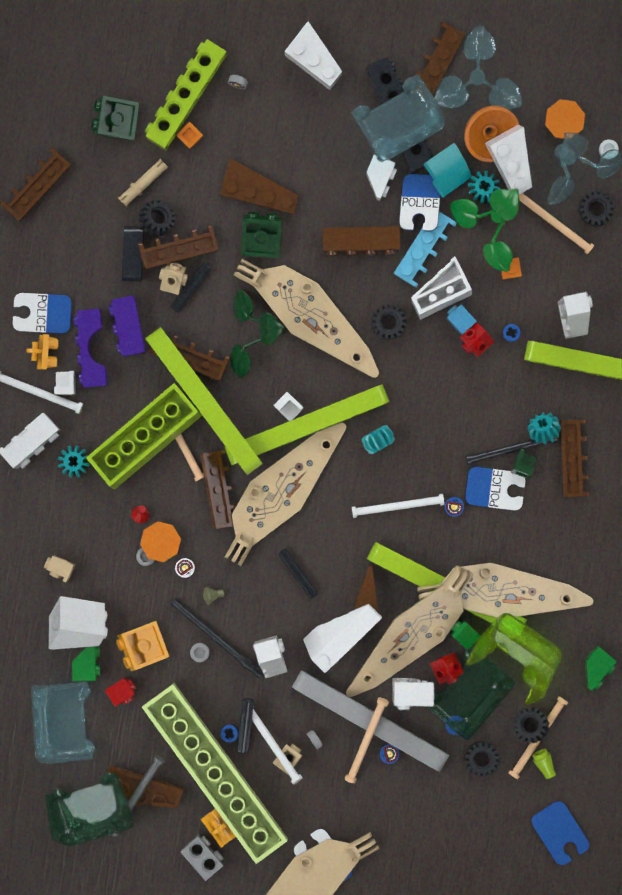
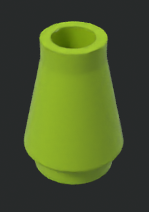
(544, 763)

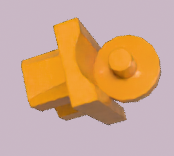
(45, 343)
(218, 827)

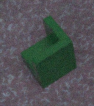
(524, 465)

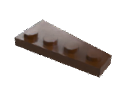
(250, 187)
(156, 793)

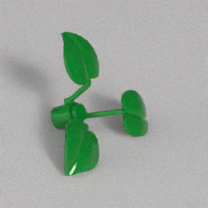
(505, 207)

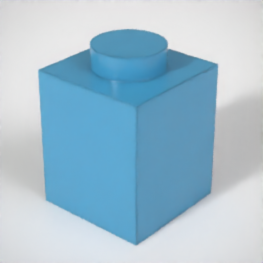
(460, 319)

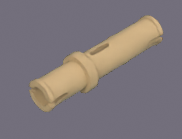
(143, 182)

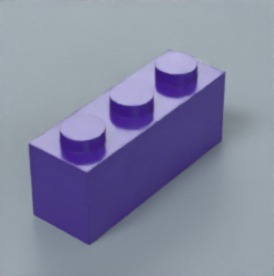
(127, 326)

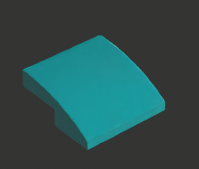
(448, 170)

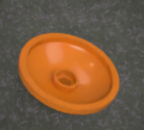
(475, 134)

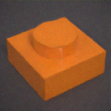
(189, 135)
(514, 272)

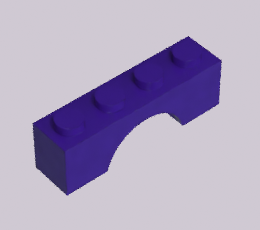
(88, 324)

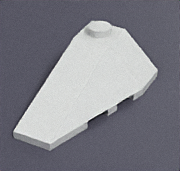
(335, 638)

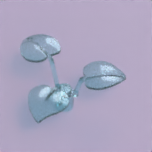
(450, 90)
(568, 152)

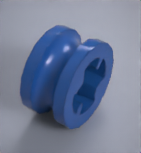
(513, 327)
(223, 734)

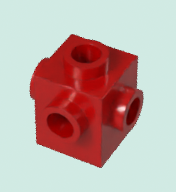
(476, 340)
(447, 668)

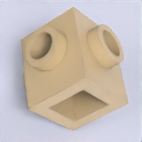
(173, 278)

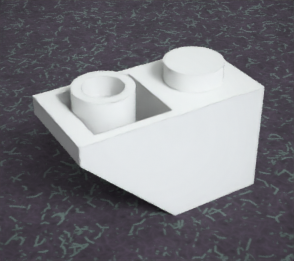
(379, 175)

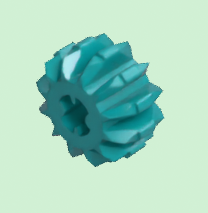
(486, 181)
(544, 428)
(378, 439)
(81, 461)

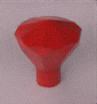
(140, 514)

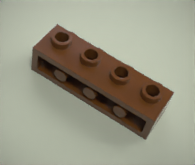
(361, 240)

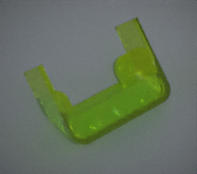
(526, 647)

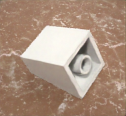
(77, 623)

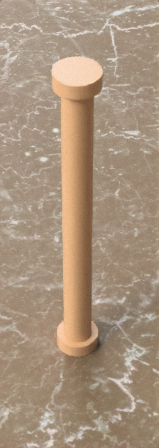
(556, 223)
(189, 457)
(382, 703)
(532, 746)

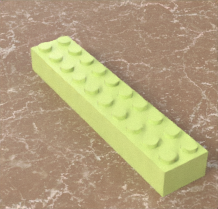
(215, 773)

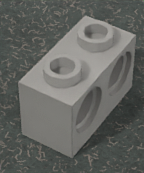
(198, 860)

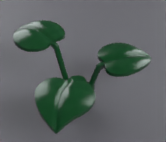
(269, 330)

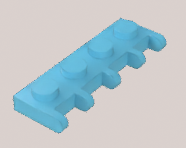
(420, 249)

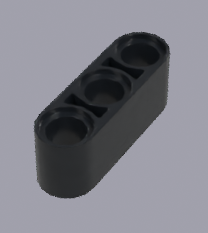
(131, 260)

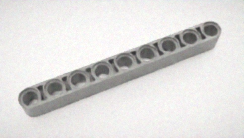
(362, 716)

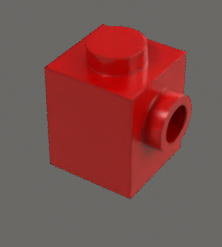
(121, 691)

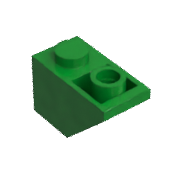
(464, 634)
(85, 665)
(597, 666)

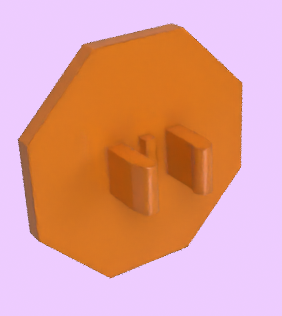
(564, 117)
(160, 541)

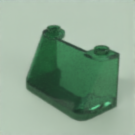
(472, 696)
(89, 812)

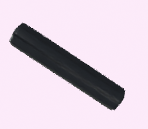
(191, 287)
(298, 573)
(245, 725)

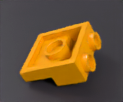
(142, 646)

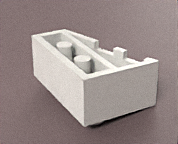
(313, 57)
(511, 158)
(442, 290)
(575, 314)
(30, 441)
(270, 656)
(412, 692)

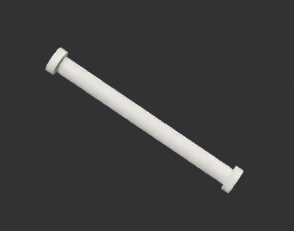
(41, 393)
(398, 505)
(276, 749)

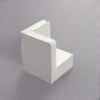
(65, 383)
(288, 406)

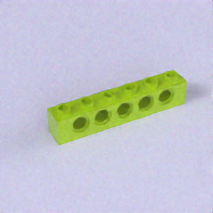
(205, 50)

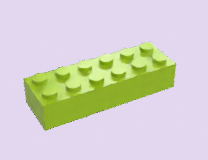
(144, 436)

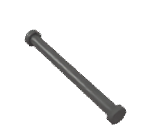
(144, 783)

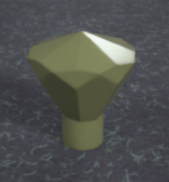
(211, 595)

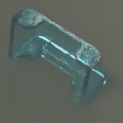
(400, 121)
(60, 722)

